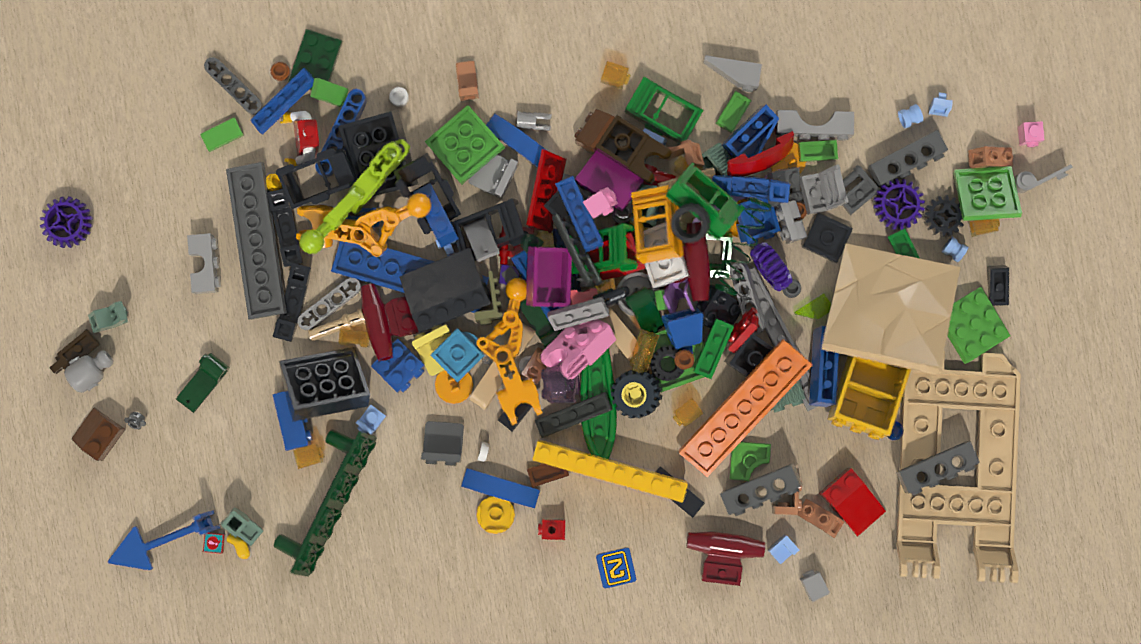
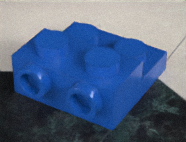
(768, 218)
(399, 369)

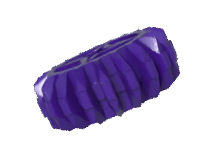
(915, 207)
(51, 228)
(771, 266)

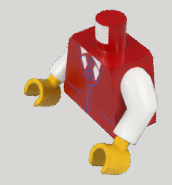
(305, 136)

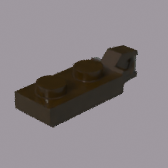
(79, 347)

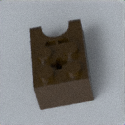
(637, 150)

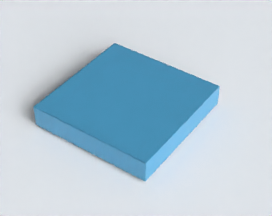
(457, 355)

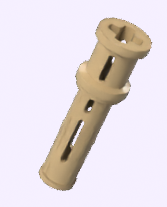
(346, 319)

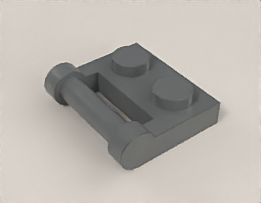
(791, 176)
(862, 192)

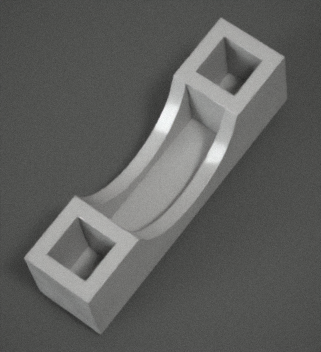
(840, 126)

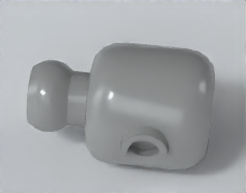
(86, 372)

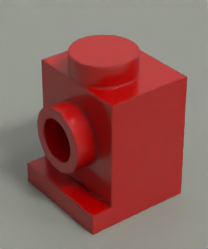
(559, 533)

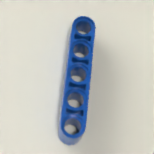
(333, 140)

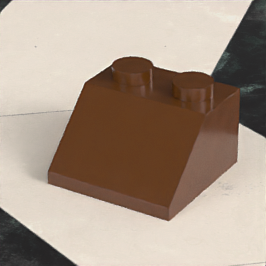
(593, 130)
(97, 435)

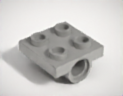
(790, 230)

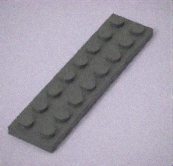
(256, 241)

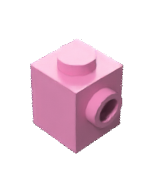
(1031, 133)
(601, 203)

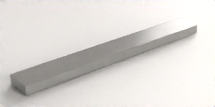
(775, 326)

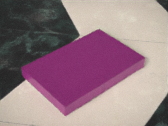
(603, 173)

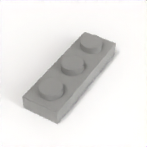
(578, 313)

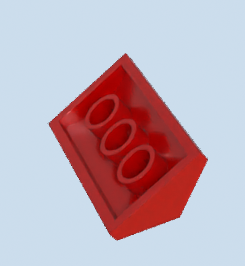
(549, 172)

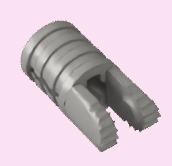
(528, 120)

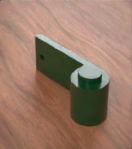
(645, 309)
(539, 323)
(203, 382)

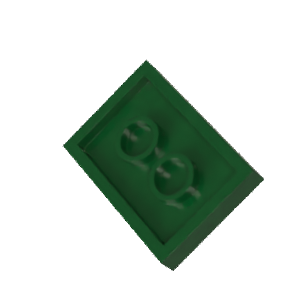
(317, 55)

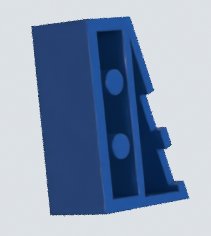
(752, 134)

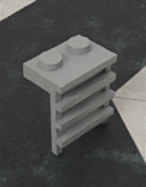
(823, 190)

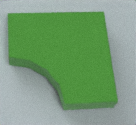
(746, 458)

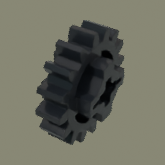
(942, 227)

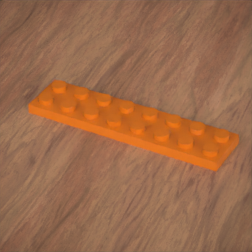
(745, 407)

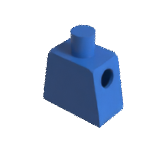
(684, 328)

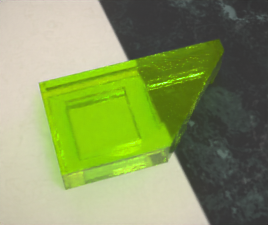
(816, 308)

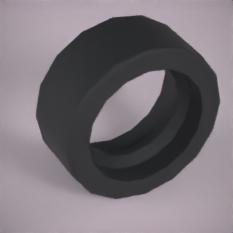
(678, 231)

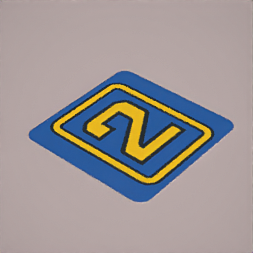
(616, 568)

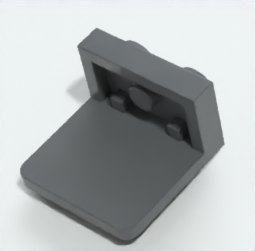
(443, 443)

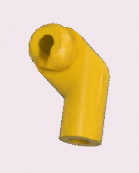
(240, 546)

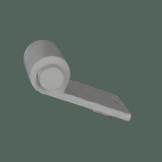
(1026, 180)
(481, 239)

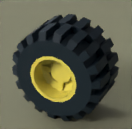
(636, 394)

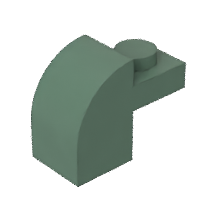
(108, 317)
(240, 525)

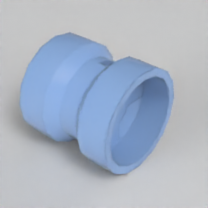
(910, 116)
(955, 249)

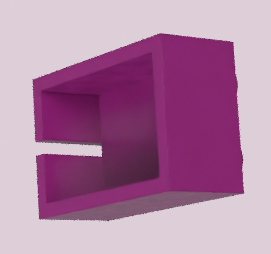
(548, 277)

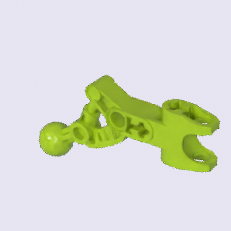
(358, 195)

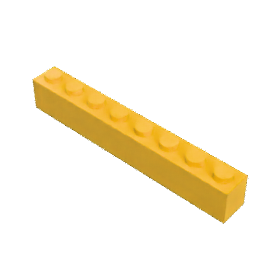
(610, 470)

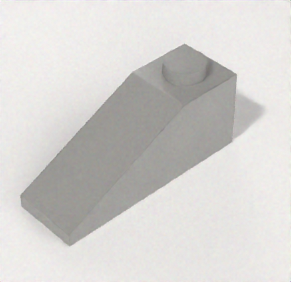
(740, 73)

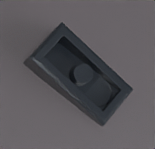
(998, 284)

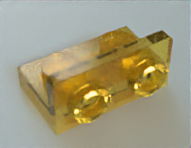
(643, 351)

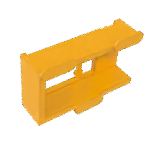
(647, 199)

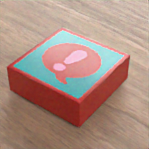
(214, 543)

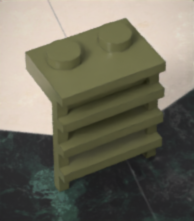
(487, 317)

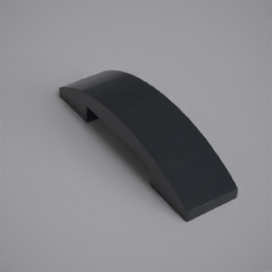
(285, 228)
(294, 300)

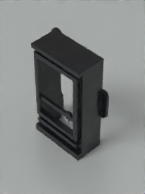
(340, 167)
(417, 169)
(509, 218)

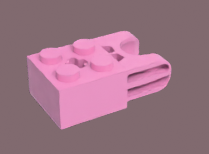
(578, 347)

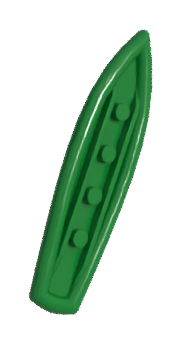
(600, 430)

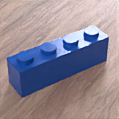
(823, 372)

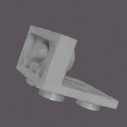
(495, 176)

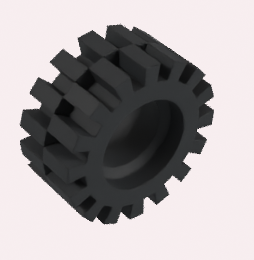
(656, 367)

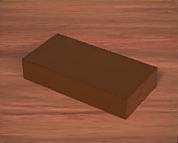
(545, 473)

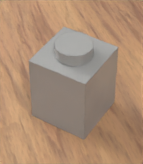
(814, 585)

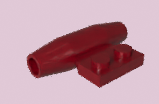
(697, 263)
(385, 320)
(724, 554)

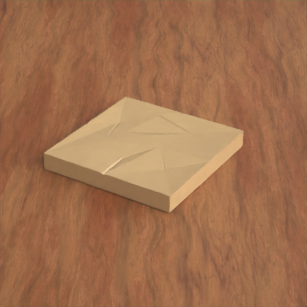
(891, 308)

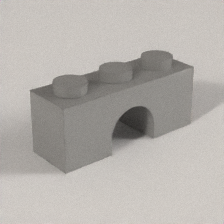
(207, 279)

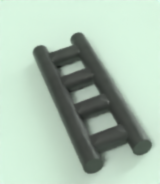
(570, 244)

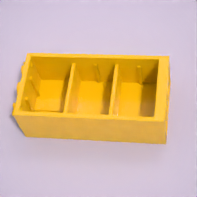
(873, 396)

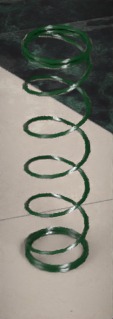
(731, 290)

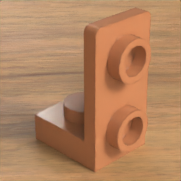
(467, 80)
(691, 150)
(990, 156)
(533, 367)
(784, 508)
(820, 518)

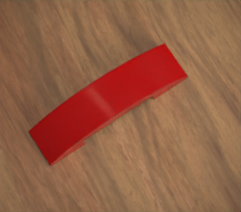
(746, 166)

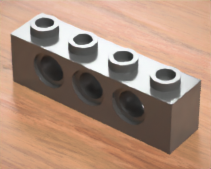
(932, 142)
(787, 474)
(908, 475)

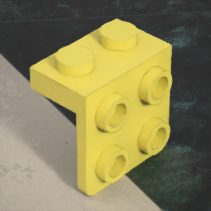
(428, 344)

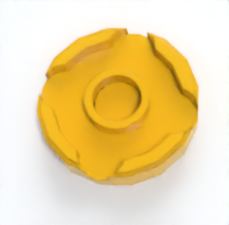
(495, 515)

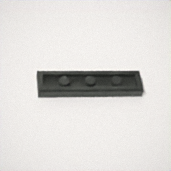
(573, 414)

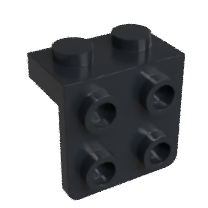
(719, 306)

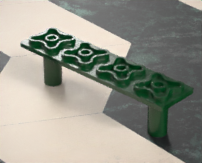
(329, 513)

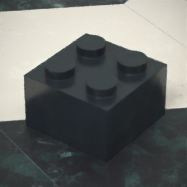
(748, 355)

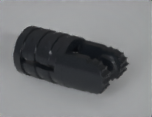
(613, 295)

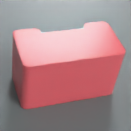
(578, 297)

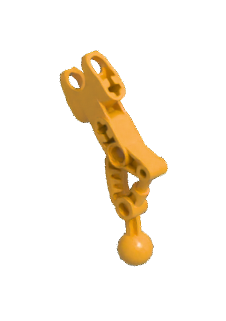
(417, 206)
(515, 389)

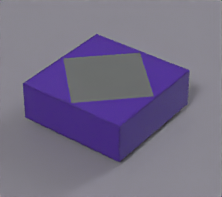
(508, 273)

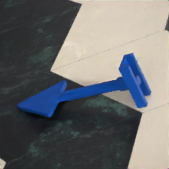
(133, 550)

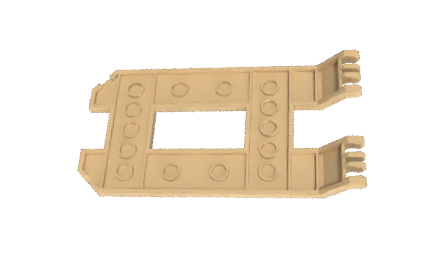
(993, 500)

